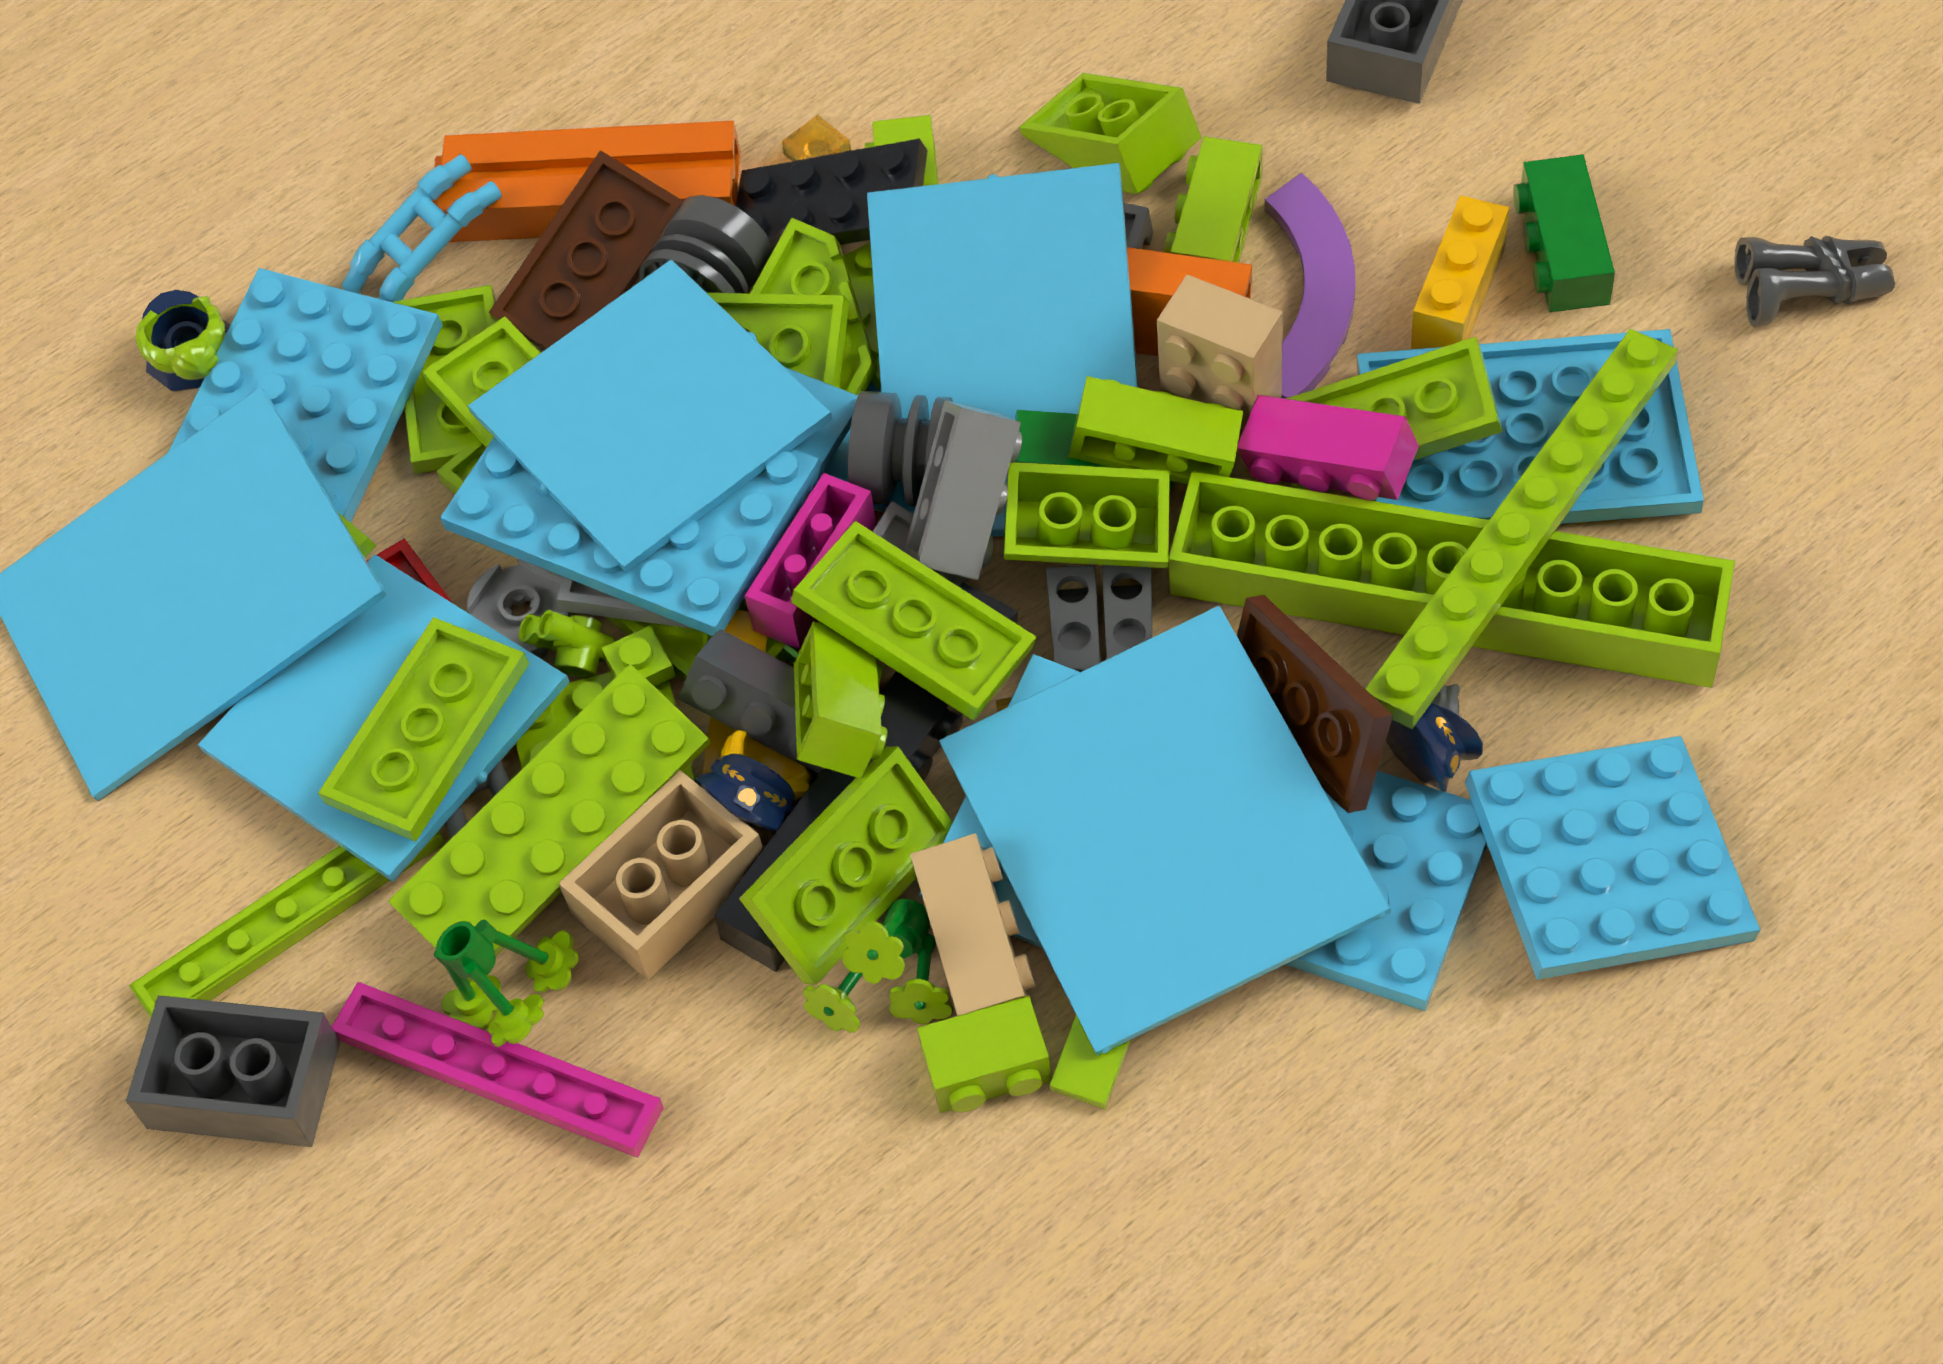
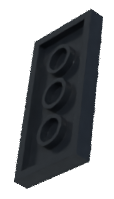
(830, 188)

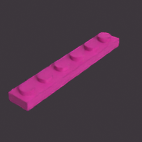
(504, 1074)

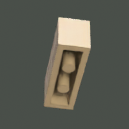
(971, 924)

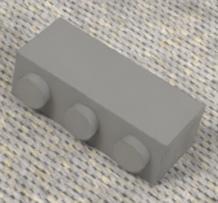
(963, 489)

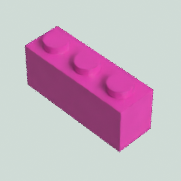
(1328, 447)
(815, 529)

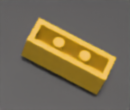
(1460, 274)

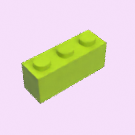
(1219, 200)
(1153, 431)
(837, 703)

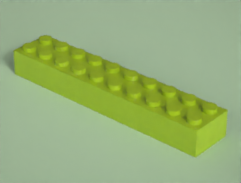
(1384, 562)

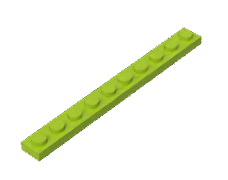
(1520, 528)

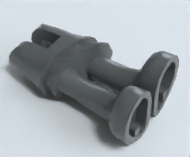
(1833, 268)

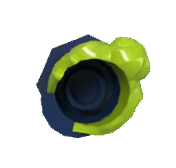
(180, 338)

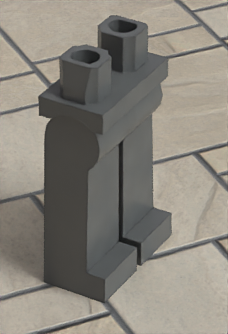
(1076, 613)

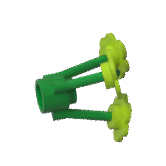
(879, 953)
(470, 954)

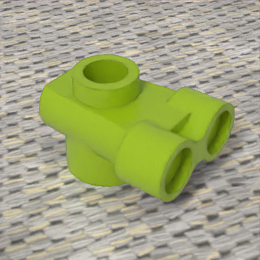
(573, 637)

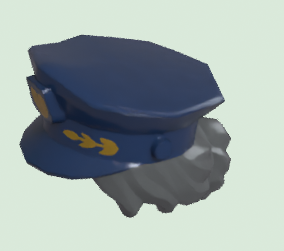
(1436, 741)

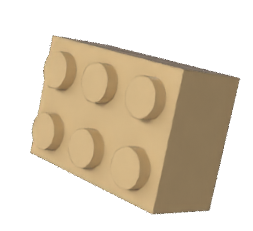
(1219, 347)
(661, 874)

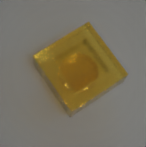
(814, 140)

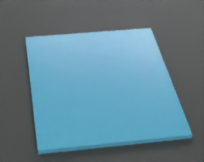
(183, 592)
(1162, 830)

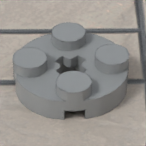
(500, 589)

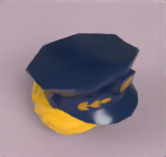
(755, 781)

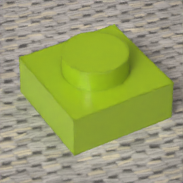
(643, 653)

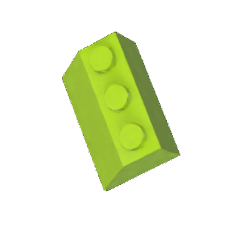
(1087, 515)

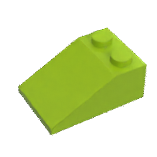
(1116, 122)

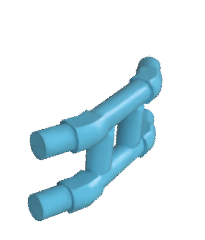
(444, 229)

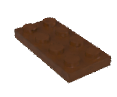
(586, 252)
(1321, 703)

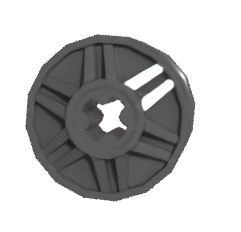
(712, 245)
(891, 447)

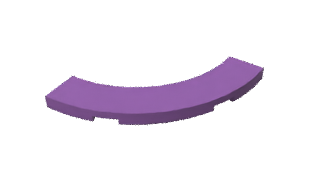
(1328, 283)

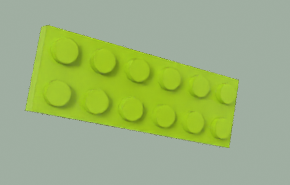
(553, 812)

